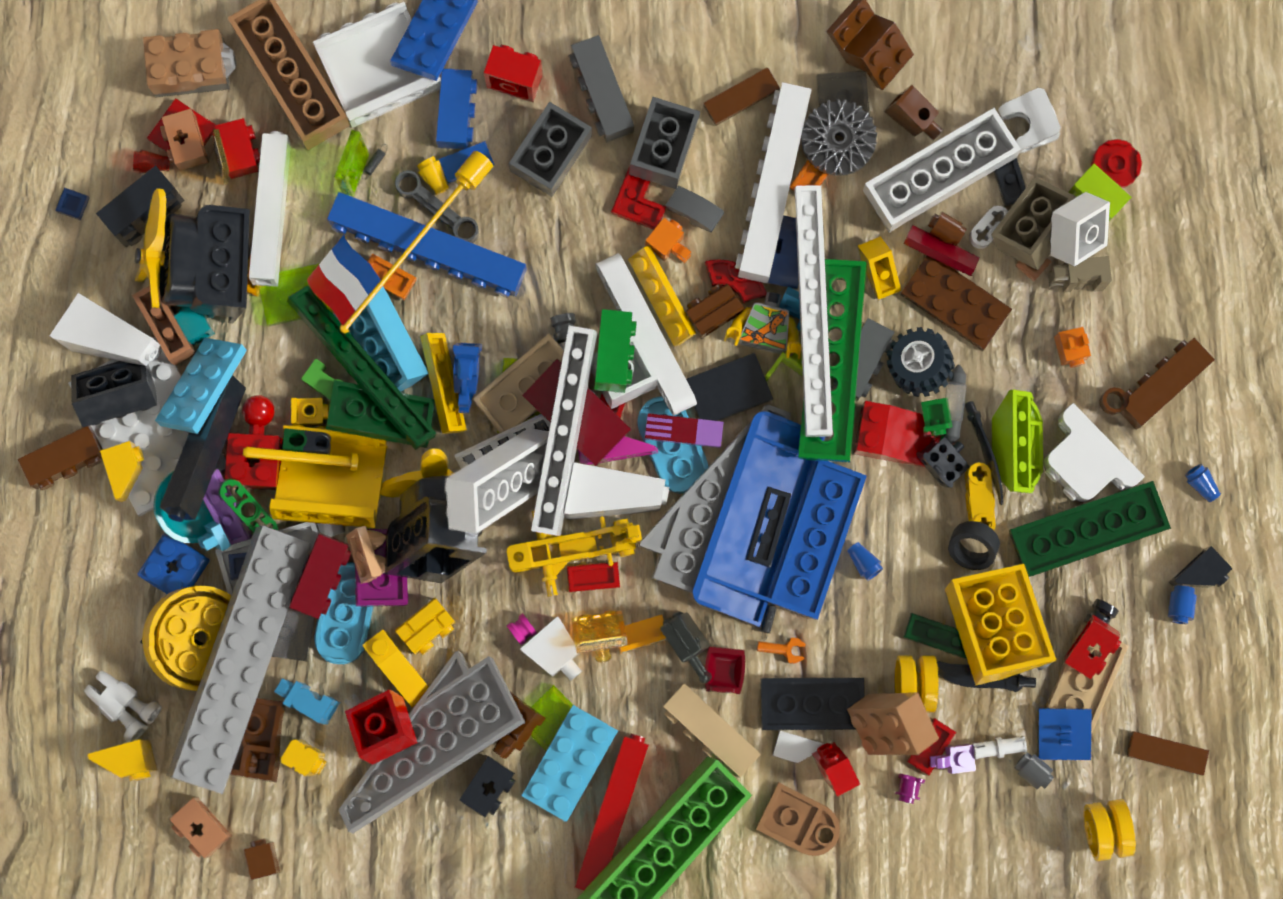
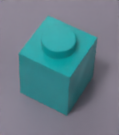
(193, 325)

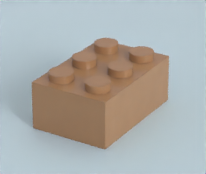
(893, 724)

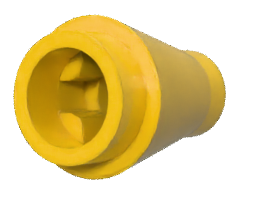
(433, 174)

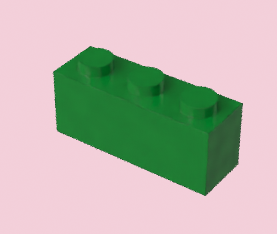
(615, 351)

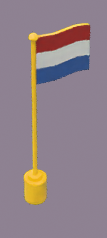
(349, 281)

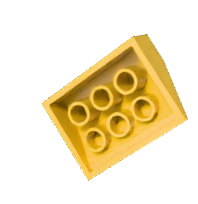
(999, 623)

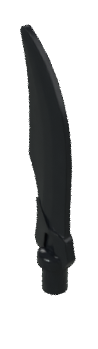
(975, 418)
(962, 676)

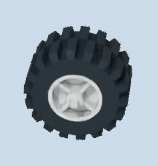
(920, 362)

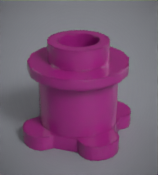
(909, 788)

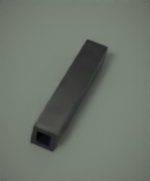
(201, 456)

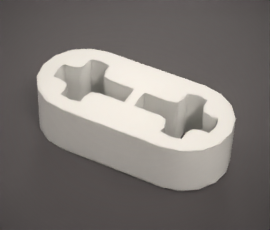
(985, 223)

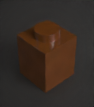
(261, 859)

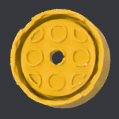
(171, 631)

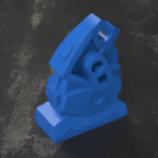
(466, 373)

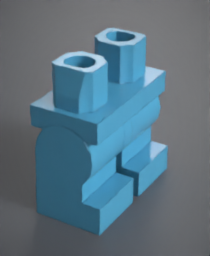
(307, 701)

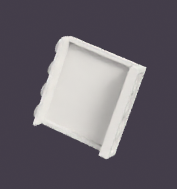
(361, 67)

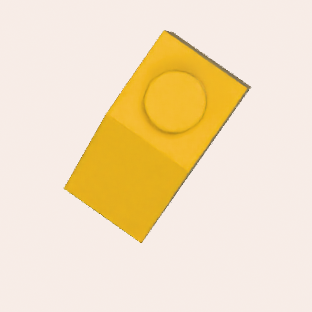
(880, 267)
(123, 468)

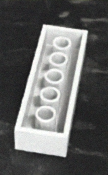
(941, 170)
(496, 482)

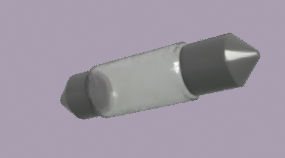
(956, 398)

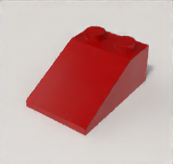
(891, 434)

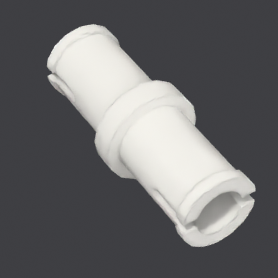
(999, 747)

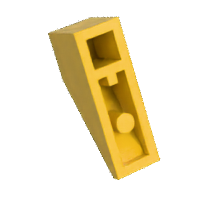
(396, 667)

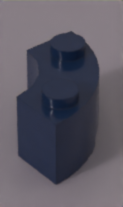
(785, 261)

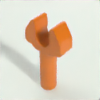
(784, 649)

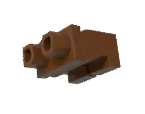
(521, 734)

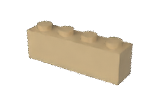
(711, 730)

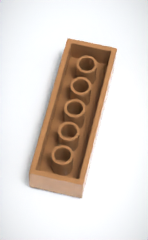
(289, 72)

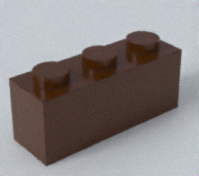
(61, 458)

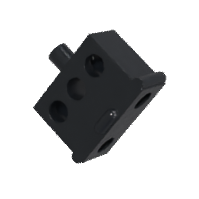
(939, 465)

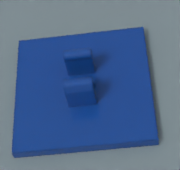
(1065, 734)

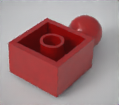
(258, 413)

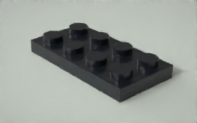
(809, 703)

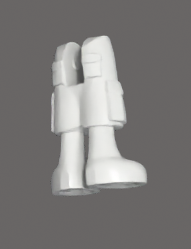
(114, 701)

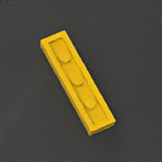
(661, 296)
(442, 382)

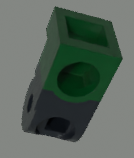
(306, 441)

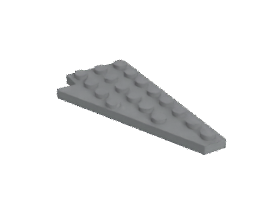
(688, 525)

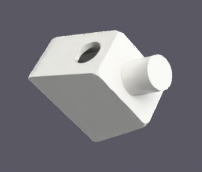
(553, 650)

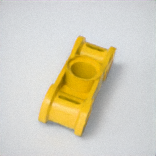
(980, 495)

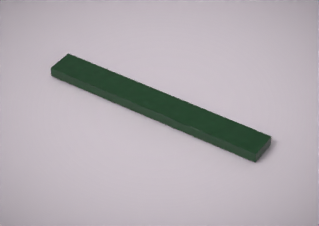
(362, 368)

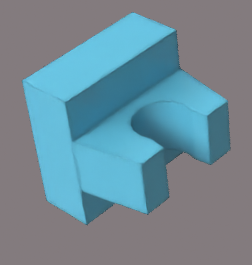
(214, 537)

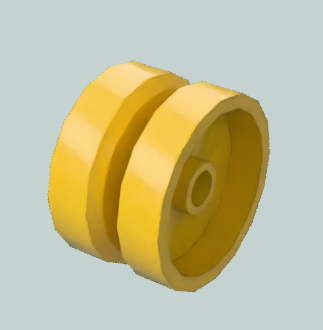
(918, 678)
(1109, 830)

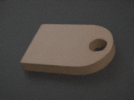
(797, 820)

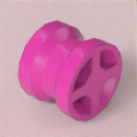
(521, 629)

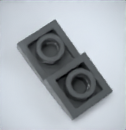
(695, 208)

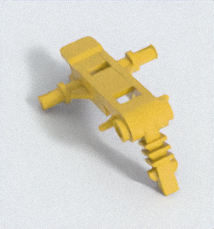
(572, 548)

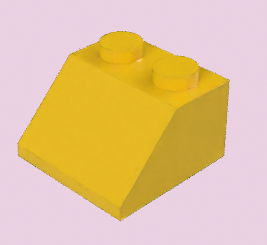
(127, 760)

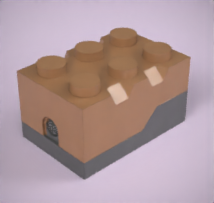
(188, 63)

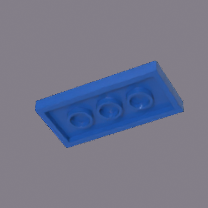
(432, 36)

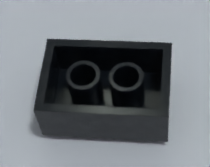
(129, 211)

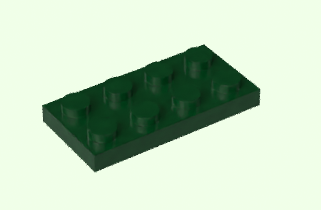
(356, 413)

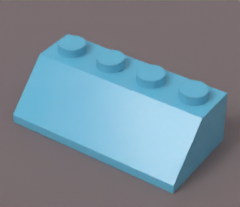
(387, 342)

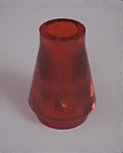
(145, 160)

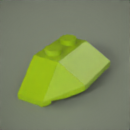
(1018, 441)

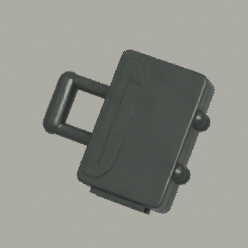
(687, 642)

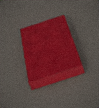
(599, 425)

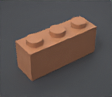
(165, 328)

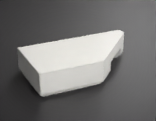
(794, 747)

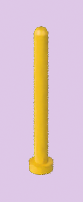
(304, 457)

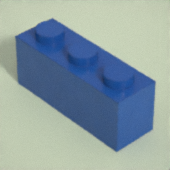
(456, 109)

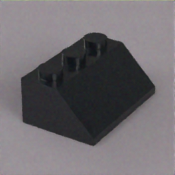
(112, 392)

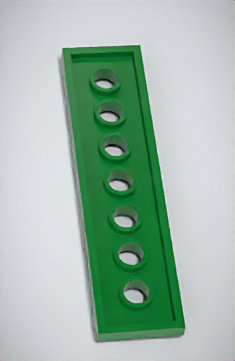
(846, 371)

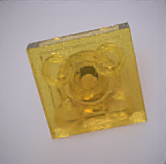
(599, 633)

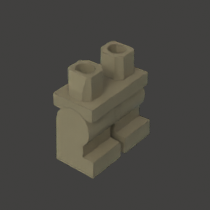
(1091, 271)

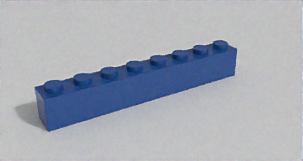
(435, 247)

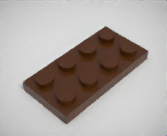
(956, 302)

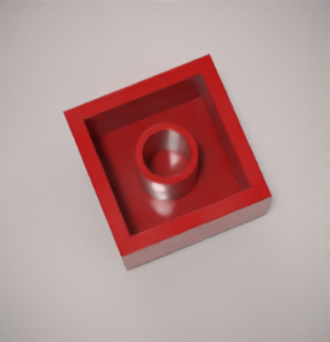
(513, 72)
(380, 727)

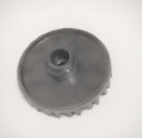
(843, 120)

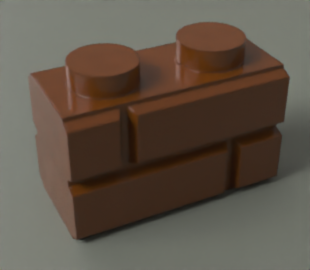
(713, 310)

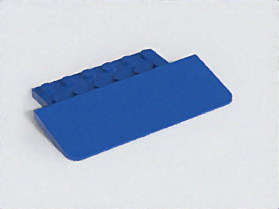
(810, 537)

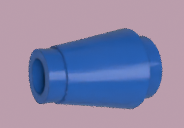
(1203, 482)
(864, 561)

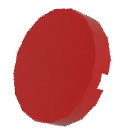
(1118, 161)

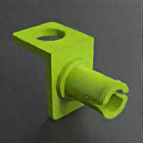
(792, 362)

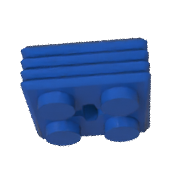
(167, 551)

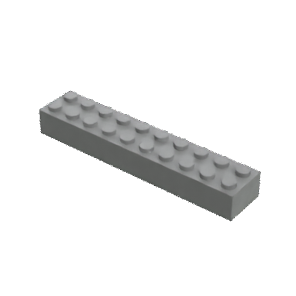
(239, 659)

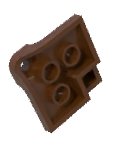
(260, 746)

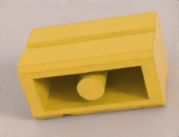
(425, 627)
(304, 758)

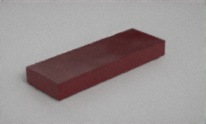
(941, 251)

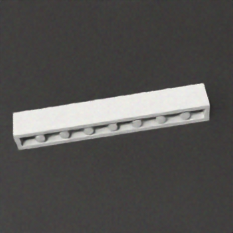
(774, 183)
(564, 430)

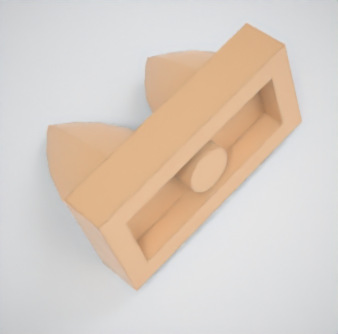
(362, 546)

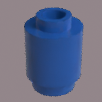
(1182, 604)

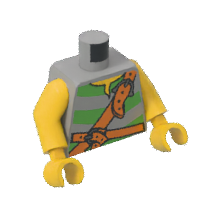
(766, 328)

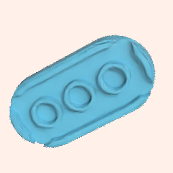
(676, 462)
(345, 626)

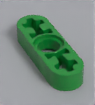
(240, 490)

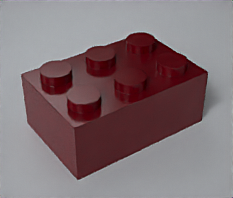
(320, 576)

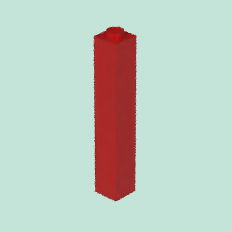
(613, 809)

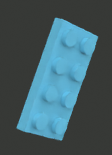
(201, 385)
(570, 763)

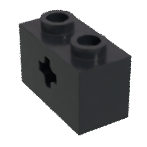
(474, 794)

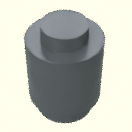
(1034, 771)

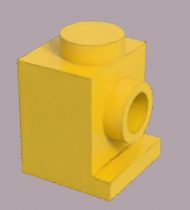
(299, 416)

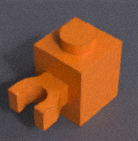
(667, 239)
(1072, 347)

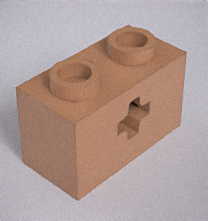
(193, 151)
(214, 831)

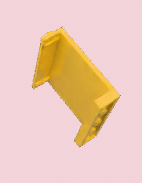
(329, 491)

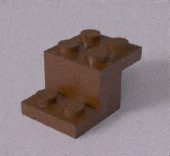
(870, 43)

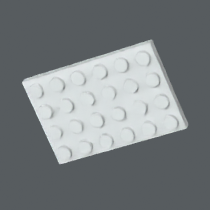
(158, 444)

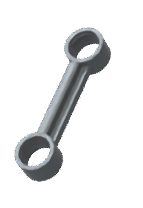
(433, 204)

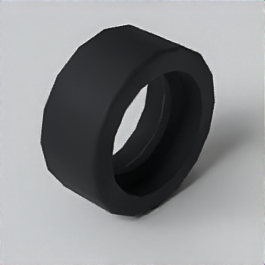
(979, 532)

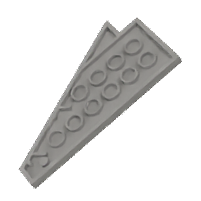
(452, 723)

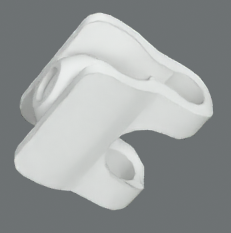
(1040, 115)

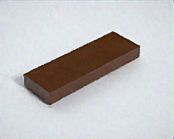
(741, 96)
(1168, 753)

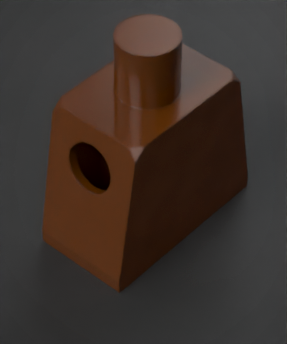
(914, 113)

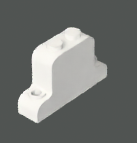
(1087, 459)

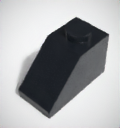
(1203, 571)

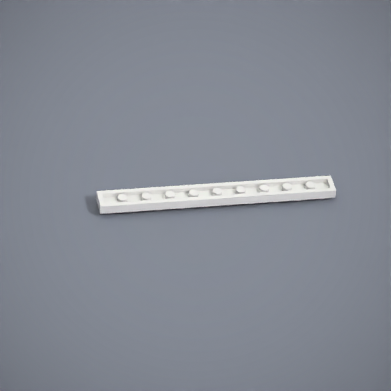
(813, 311)

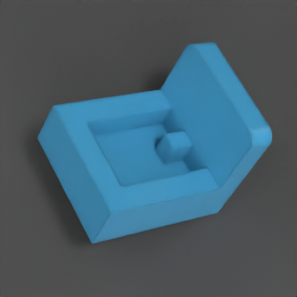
(792, 303)

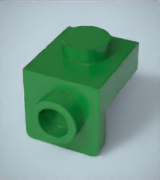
(936, 416)

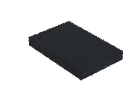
(730, 389)

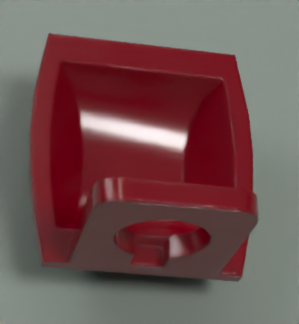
(727, 670)

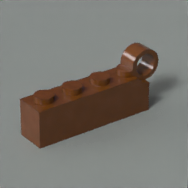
(1161, 386)

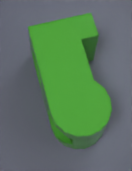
(318, 379)

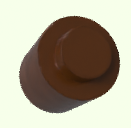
(946, 228)

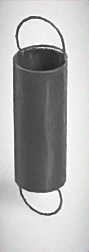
(374, 161)
(768, 619)

